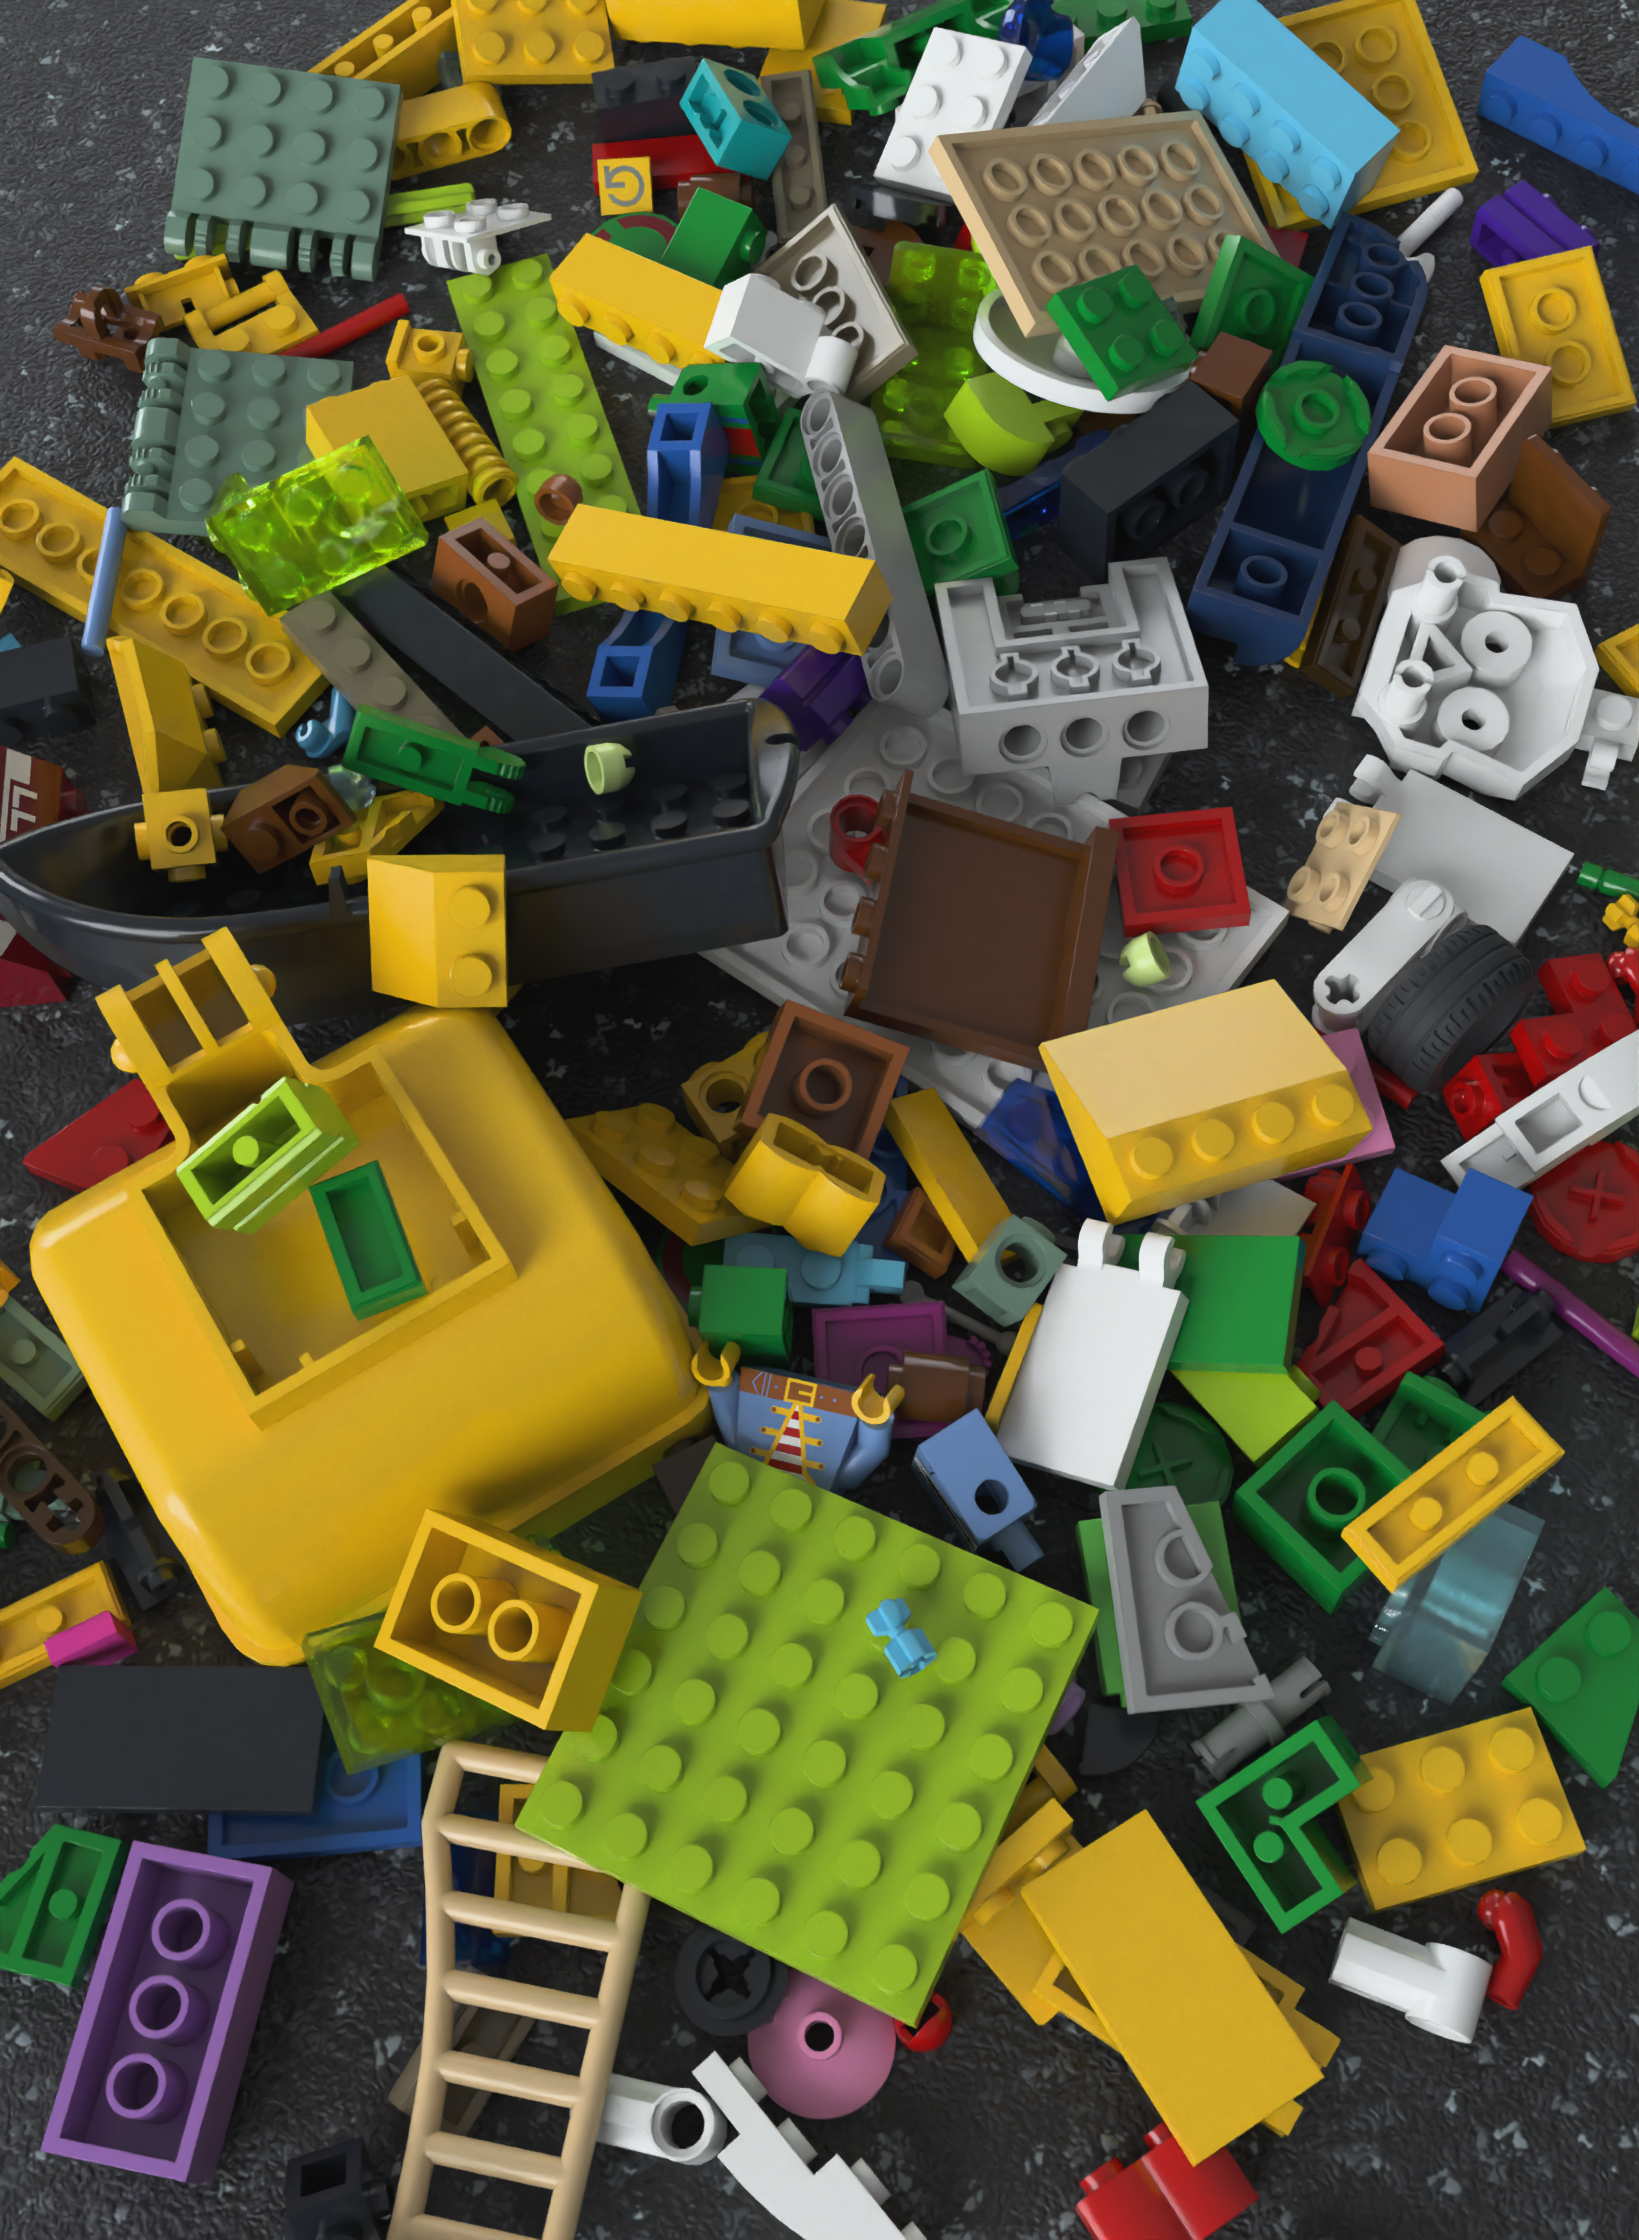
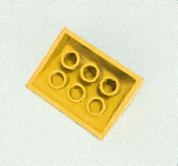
(1202, 1100)

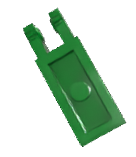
(428, 760)

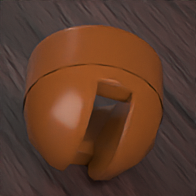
(558, 498)

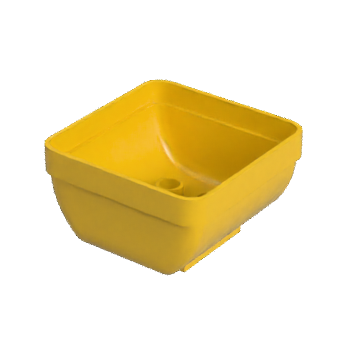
(248, 1392)

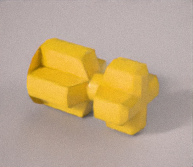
(1622, 915)

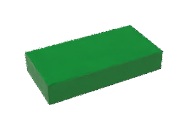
(367, 1240)

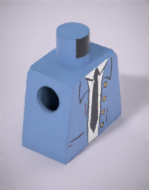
(971, 1464)

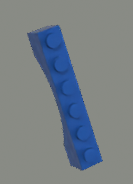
(1543, 101)
(643, 654)

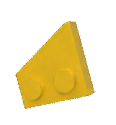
(379, 830)

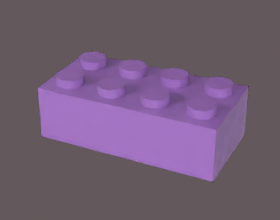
(169, 2014)

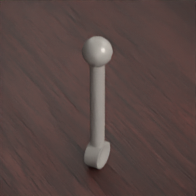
(1004, 1341)

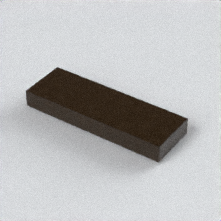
(1350, 607)

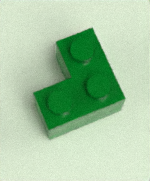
(1270, 1824)

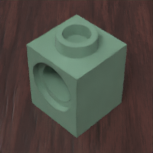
(991, 1289)

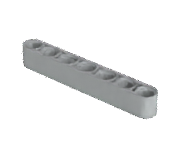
(867, 522)

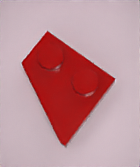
(102, 1140)
(1367, 1345)

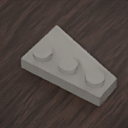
(1170, 1616)

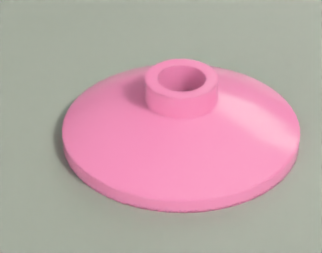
(827, 2081)

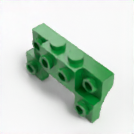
(883, 62)

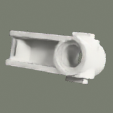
(1383, 953)

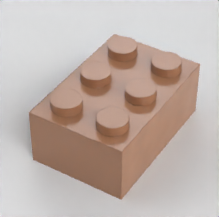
(1459, 437)

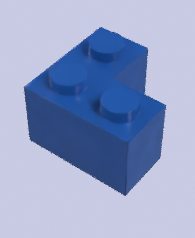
(1443, 1238)

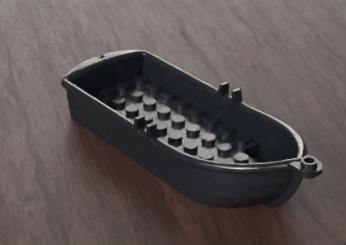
(591, 879)

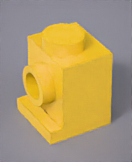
(430, 355)

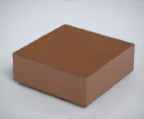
(921, 1235)

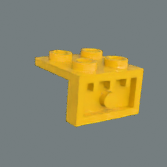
(1000, 1920)

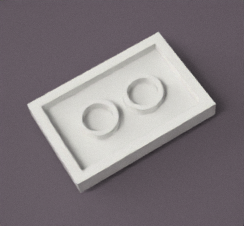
(957, 88)

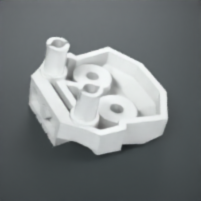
(1436, 671)

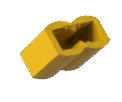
(805, 1185)

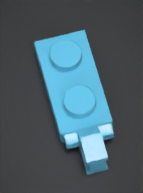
(819, 1278)

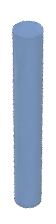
(104, 584)

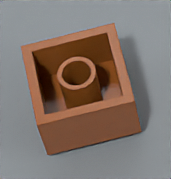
(824, 1078)

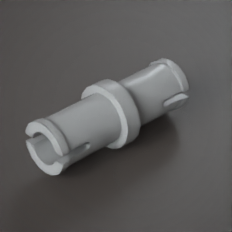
(1261, 1721)

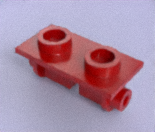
(1340, 1211)

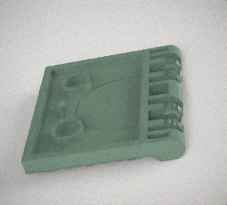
(287, 161)
(233, 417)

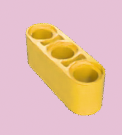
(449, 128)

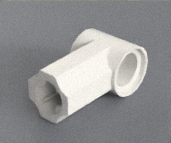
(1431, 1983)
(641, 2117)

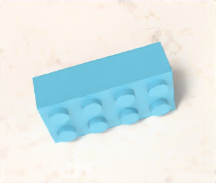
(1285, 108)

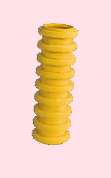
(487, 469)

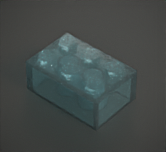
(1450, 1612)

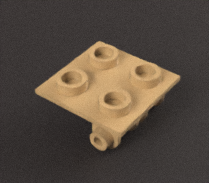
(1340, 865)

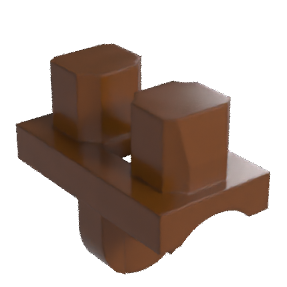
(88, 328)

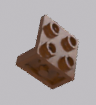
(1546, 528)

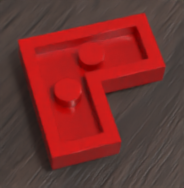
(1586, 1018)

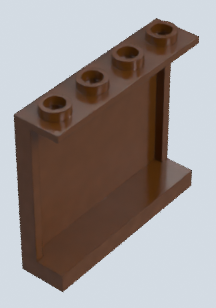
(977, 929)

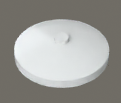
(1050, 366)

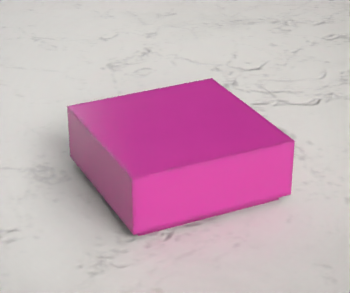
(92, 1642)

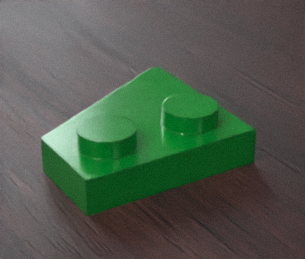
(1586, 1684)
(58, 1904)

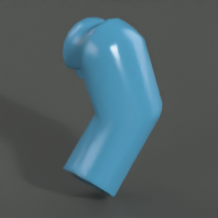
(326, 738)

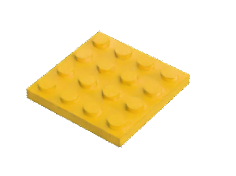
(1392, 64)

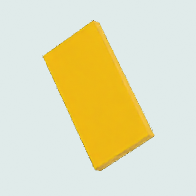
(1171, 1987)

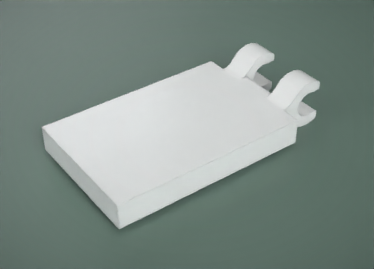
(1481, 857)
(1096, 1360)

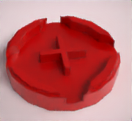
(1590, 1203)

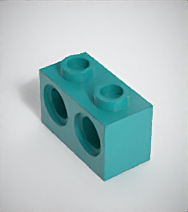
(735, 119)

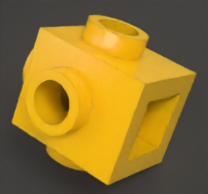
(173, 811)

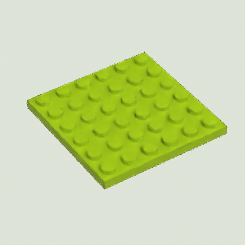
(775, 1758)

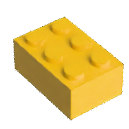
(508, 1621)

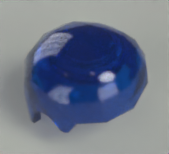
(1043, 33)

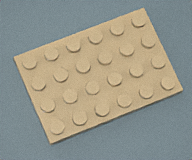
(1094, 199)

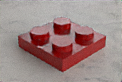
(1179, 872)

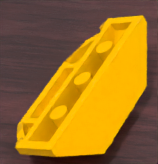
(166, 719)

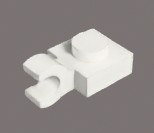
(1608, 734)

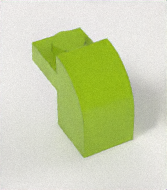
(1004, 427)

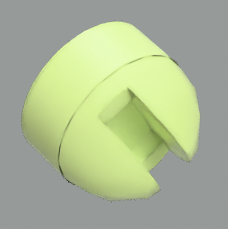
(607, 767)
(1146, 961)

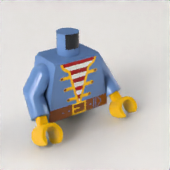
(799, 1421)

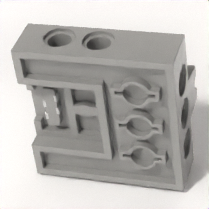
(1072, 677)

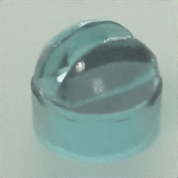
(352, 787)

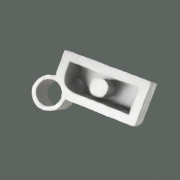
(783, 334)

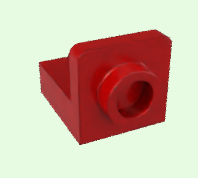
(1486, 1090)

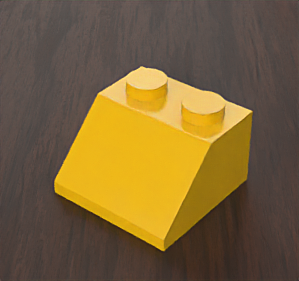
(439, 929)

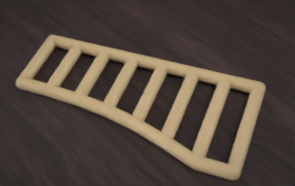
(446, 1985)

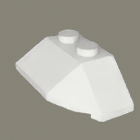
(1104, 83)

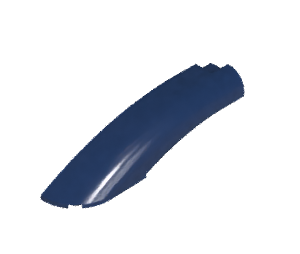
(1286, 519)

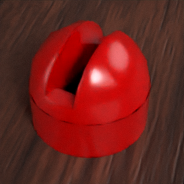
(933, 2032)

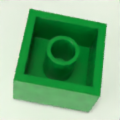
(1308, 1497)

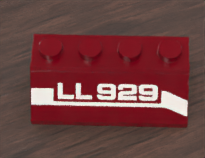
(31, 797)

